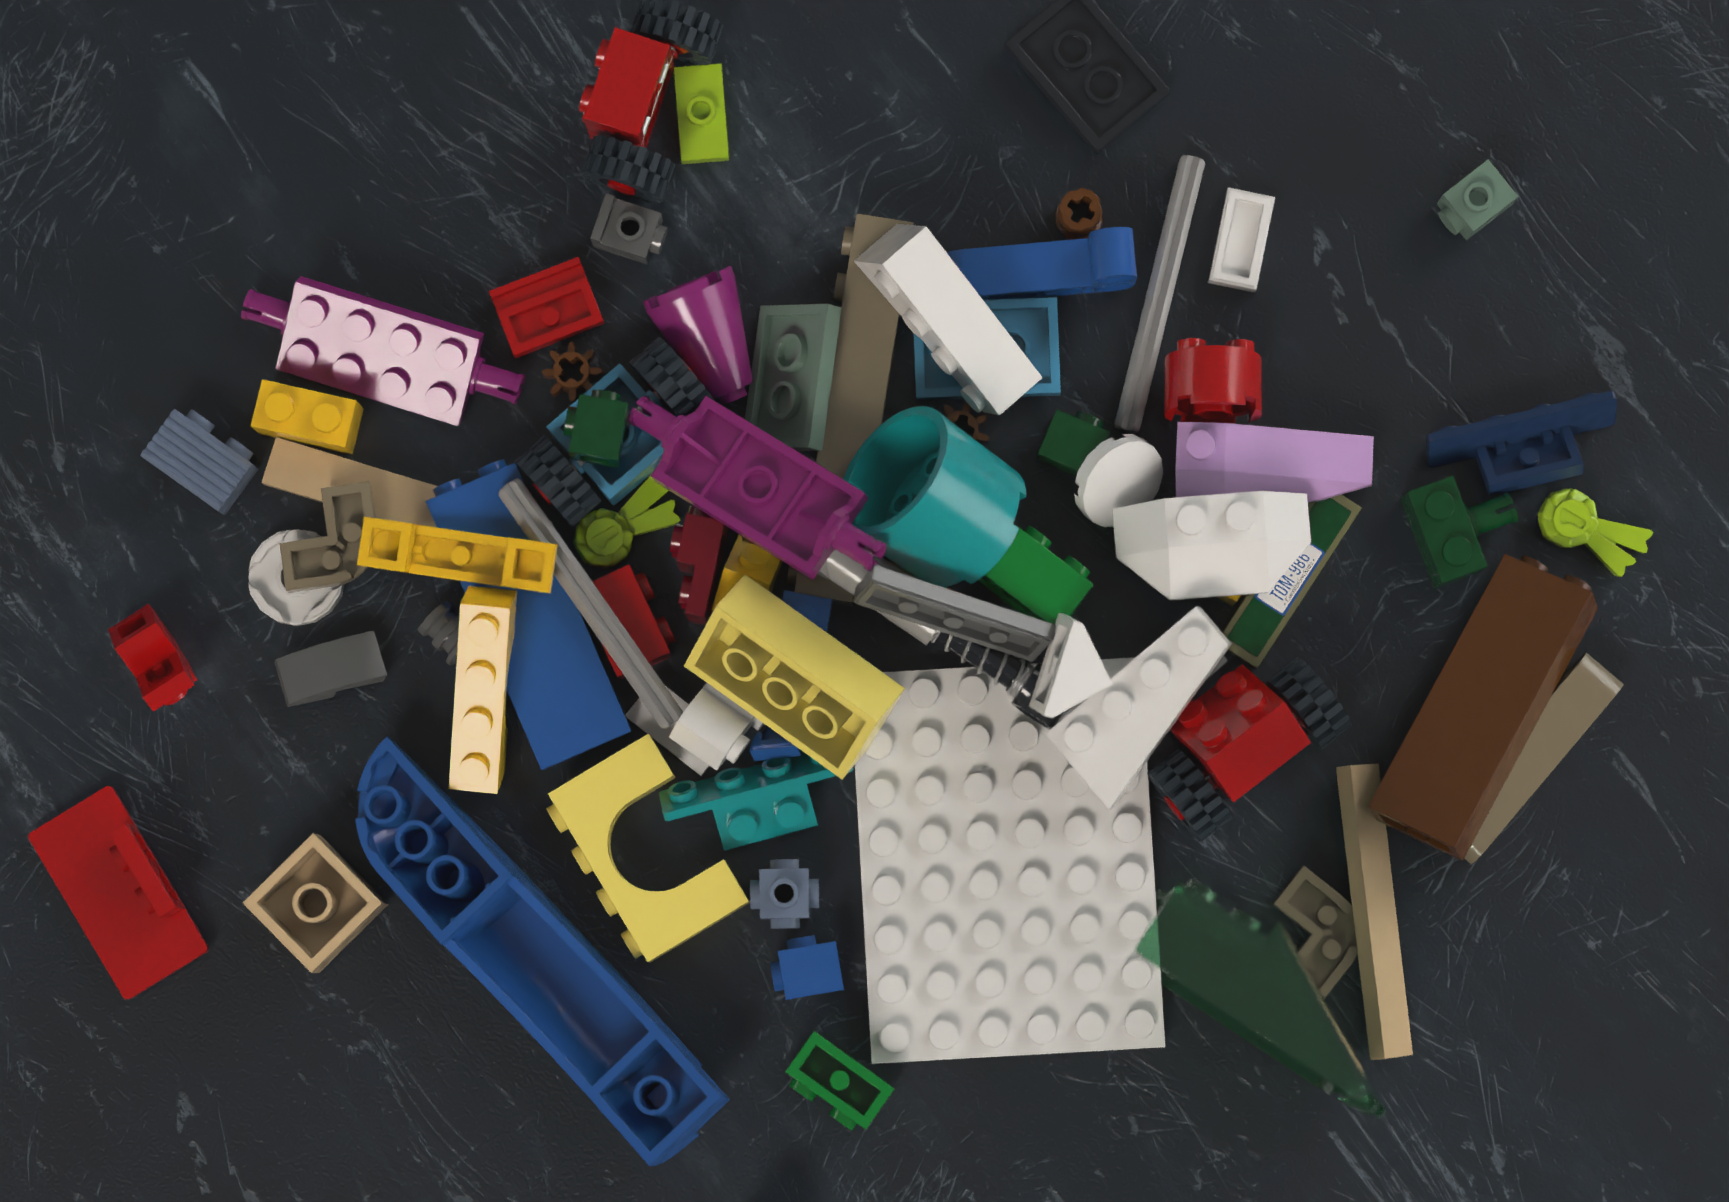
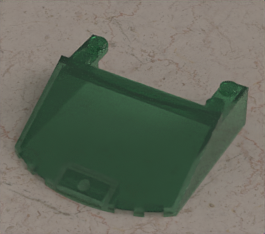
(1255, 987)

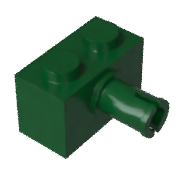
(1450, 530)

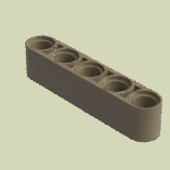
(1567, 716)

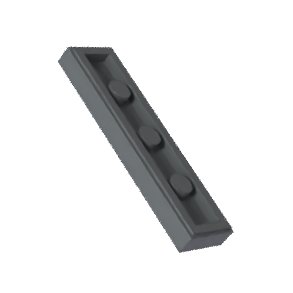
(953, 613)

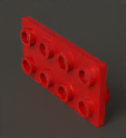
(118, 892)

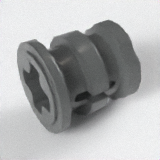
(443, 628)

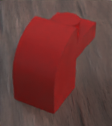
(152, 658)

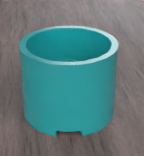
(935, 497)

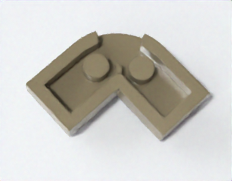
(331, 558)
(1328, 921)

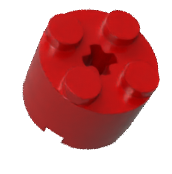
(1213, 381)

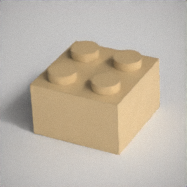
(315, 903)

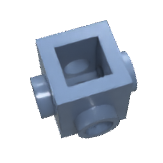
(784, 914)

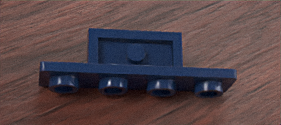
(1525, 445)

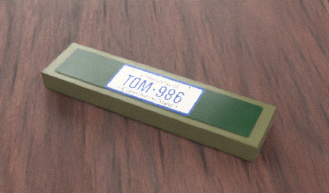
(1264, 615)

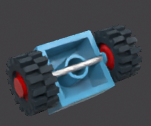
(559, 482)

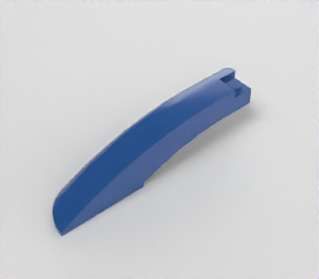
(531, 958)

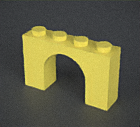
(590, 810)

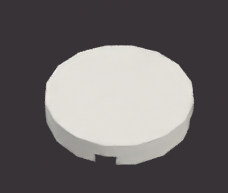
(1117, 476)
(269, 589)

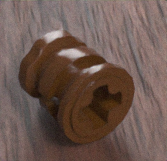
(1073, 200)

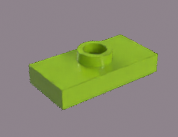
(701, 113)

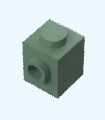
(1475, 201)

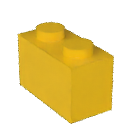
(307, 417)

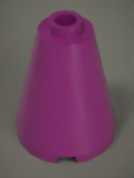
(707, 331)

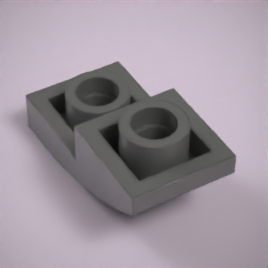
(330, 667)

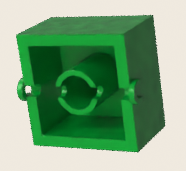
(1036, 579)

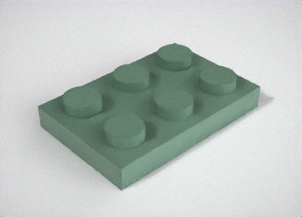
(793, 372)

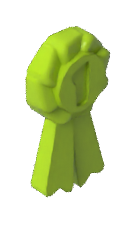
(1571, 520)
(606, 536)

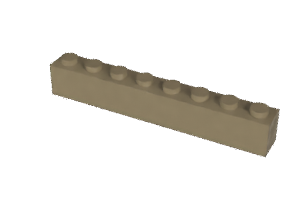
(859, 374)

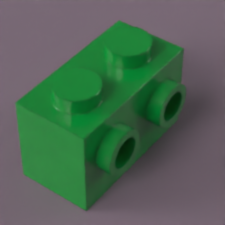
(839, 1080)

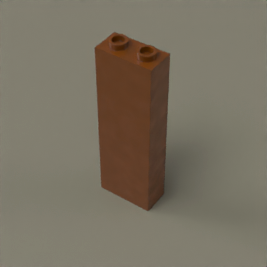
(1484, 705)

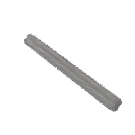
(1159, 294)
(593, 606)

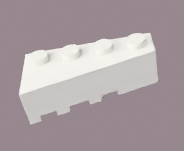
(949, 317)
(1124, 723)

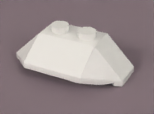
(1213, 542)

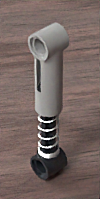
(1003, 668)

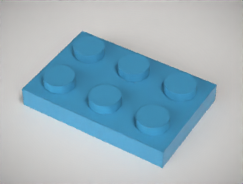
(1032, 327)

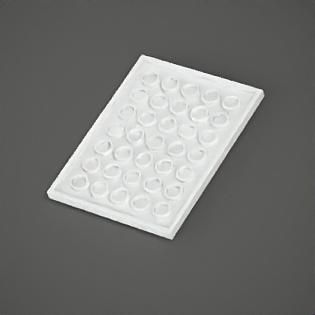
(998, 884)

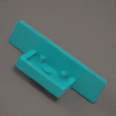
(751, 801)

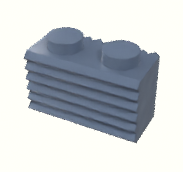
(201, 461)

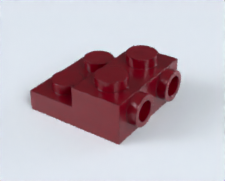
(699, 551)

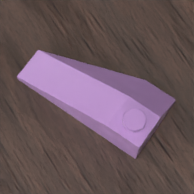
(1261, 458)

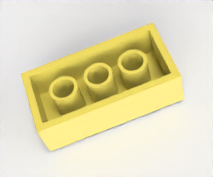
(793, 676)

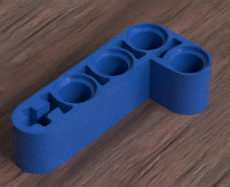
(1052, 268)

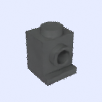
(609, 236)

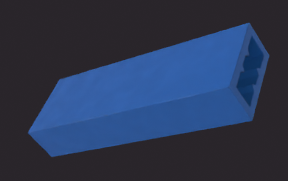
(554, 662)

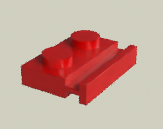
(546, 307)

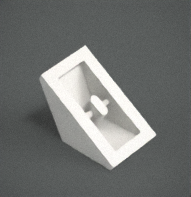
(1069, 670)

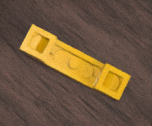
(457, 555)

